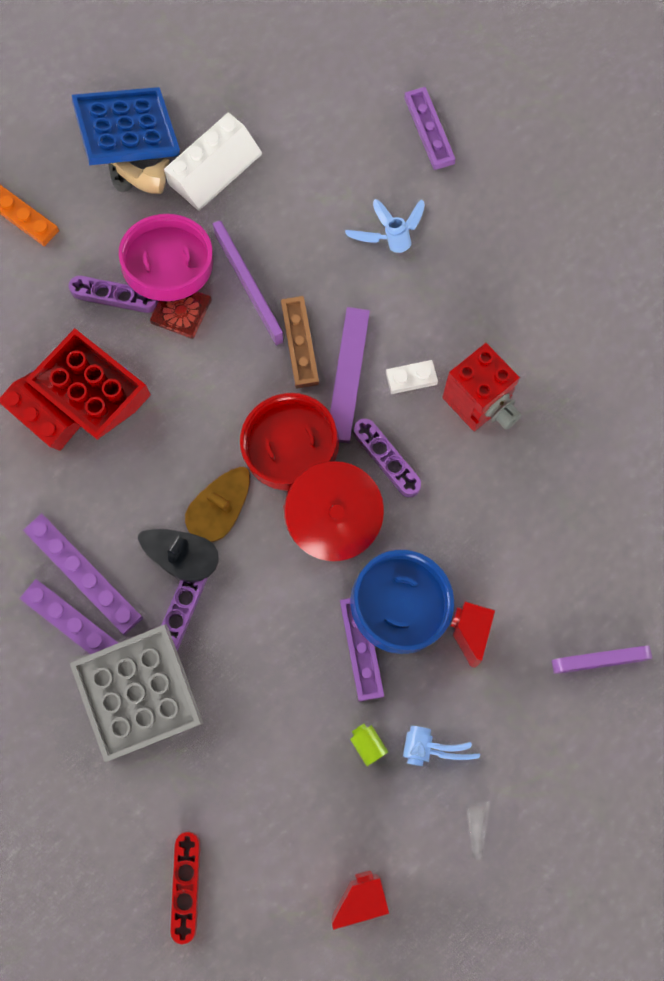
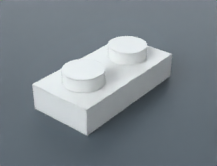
(411, 377)

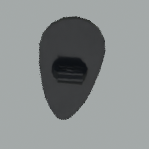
(180, 553)

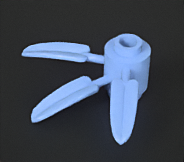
(396, 228)
(419, 745)

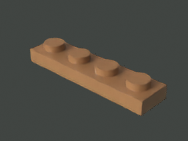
(299, 342)

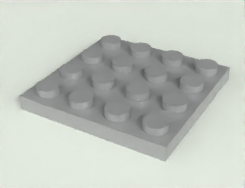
(136, 693)

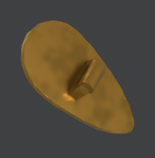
(218, 505)

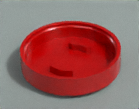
(287, 438)

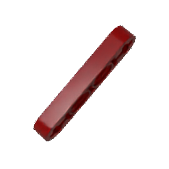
(190, 887)

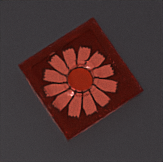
(182, 315)

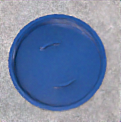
(402, 601)

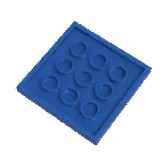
(125, 126)

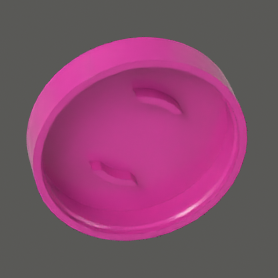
(166, 257)

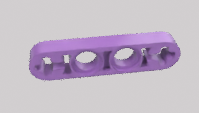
(112, 297)
(384, 459)
(185, 611)
(601, 659)

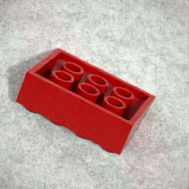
(88, 385)

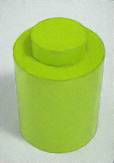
(368, 744)

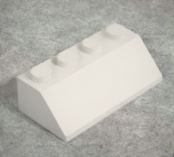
(212, 161)

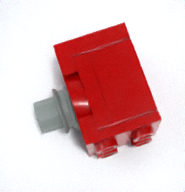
(483, 389)

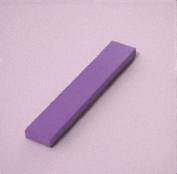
(248, 283)
(349, 371)

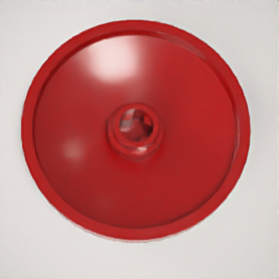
(333, 511)

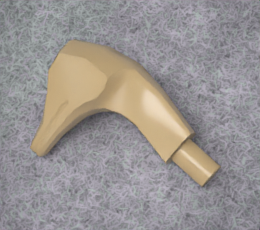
(150, 179)

